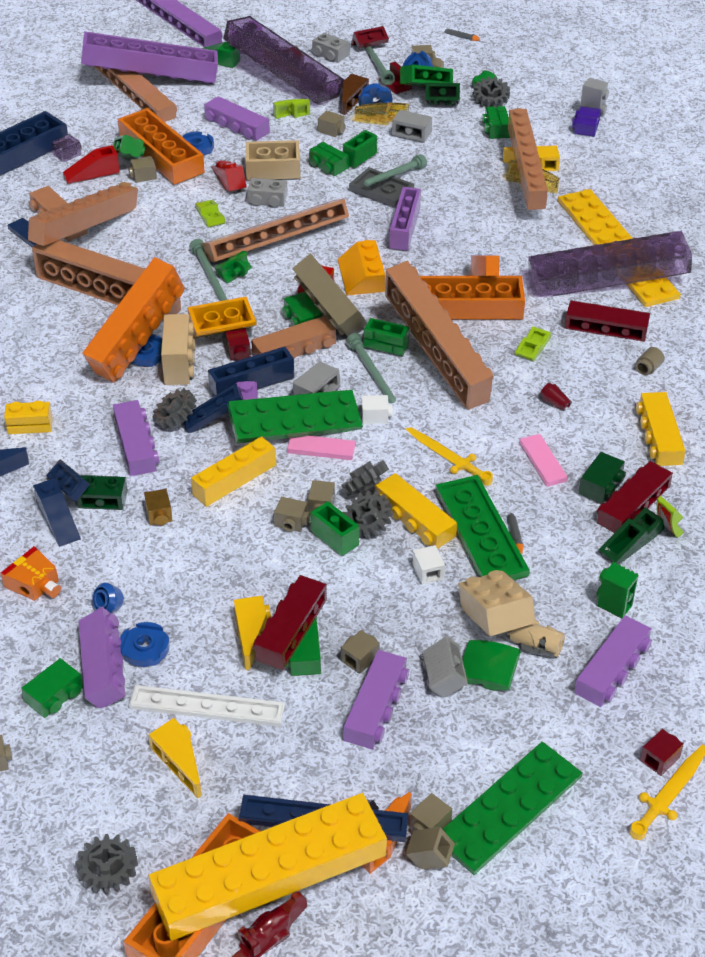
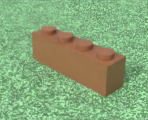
(45, 199)
(299, 338)

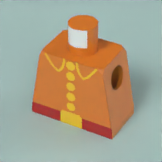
(32, 576)

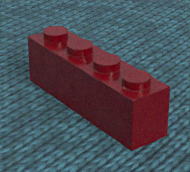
(607, 320)
(634, 496)
(290, 622)

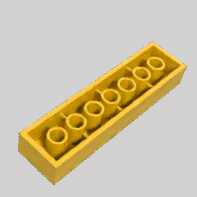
(267, 866)

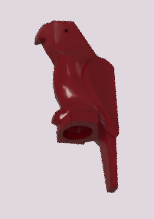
(270, 928)

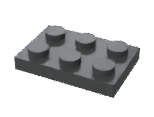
(386, 191)

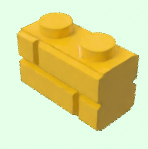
(28, 417)

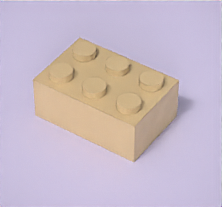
(273, 159)
(178, 349)
(496, 603)

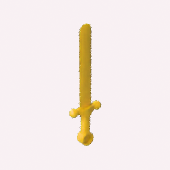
(460, 463)
(660, 804)

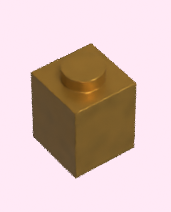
(158, 507)

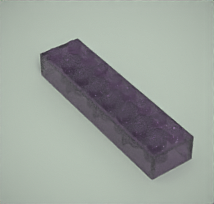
(283, 59)
(610, 264)

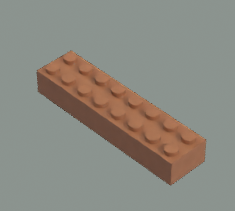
(88, 272)
(438, 335)

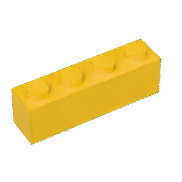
(661, 429)
(233, 471)
(417, 512)

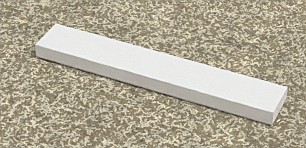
(207, 705)

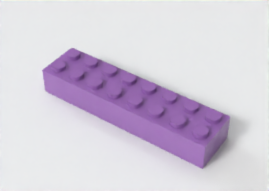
(149, 57)

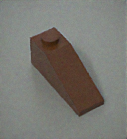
(352, 88)

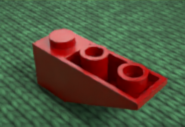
(95, 164)
(230, 175)

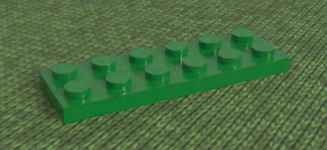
(294, 416)
(481, 528)
(510, 806)

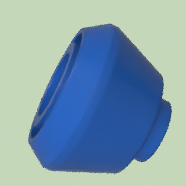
(108, 597)

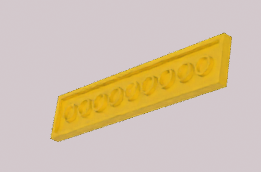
(602, 228)

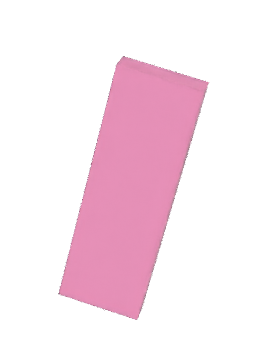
(322, 447)
(543, 460)

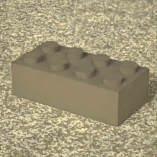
(328, 296)

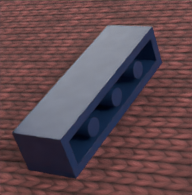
(262, 368)

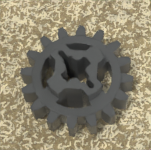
(491, 92)
(174, 409)
(365, 476)
(368, 513)
(120, 864)

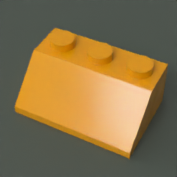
(362, 269)
(221, 316)

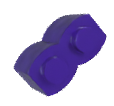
(586, 121)

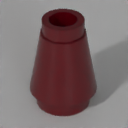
(554, 396)

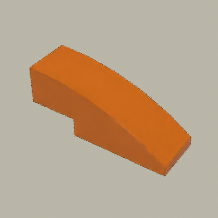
(485, 265)

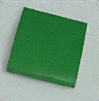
(490, 664)

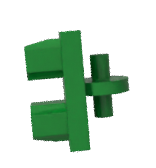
(233, 267)

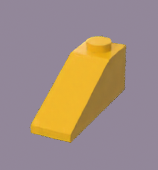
(251, 620)
(174, 747)

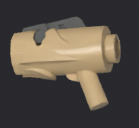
(538, 639)

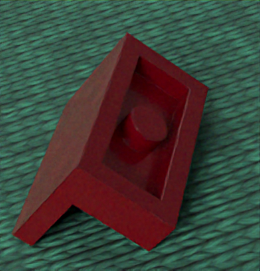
(370, 37)
(396, 87)

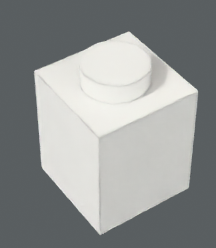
(376, 409)
(428, 564)

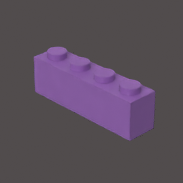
(237, 118)
(405, 218)
(135, 437)
(101, 658)
(612, 661)
(375, 699)

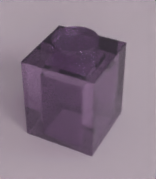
(66, 148)

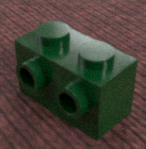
(442, 93)
(602, 477)
(104, 493)

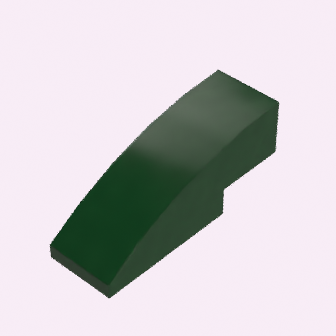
(632, 536)

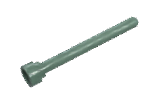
(386, 76)
(417, 162)
(197, 249)
(356, 343)

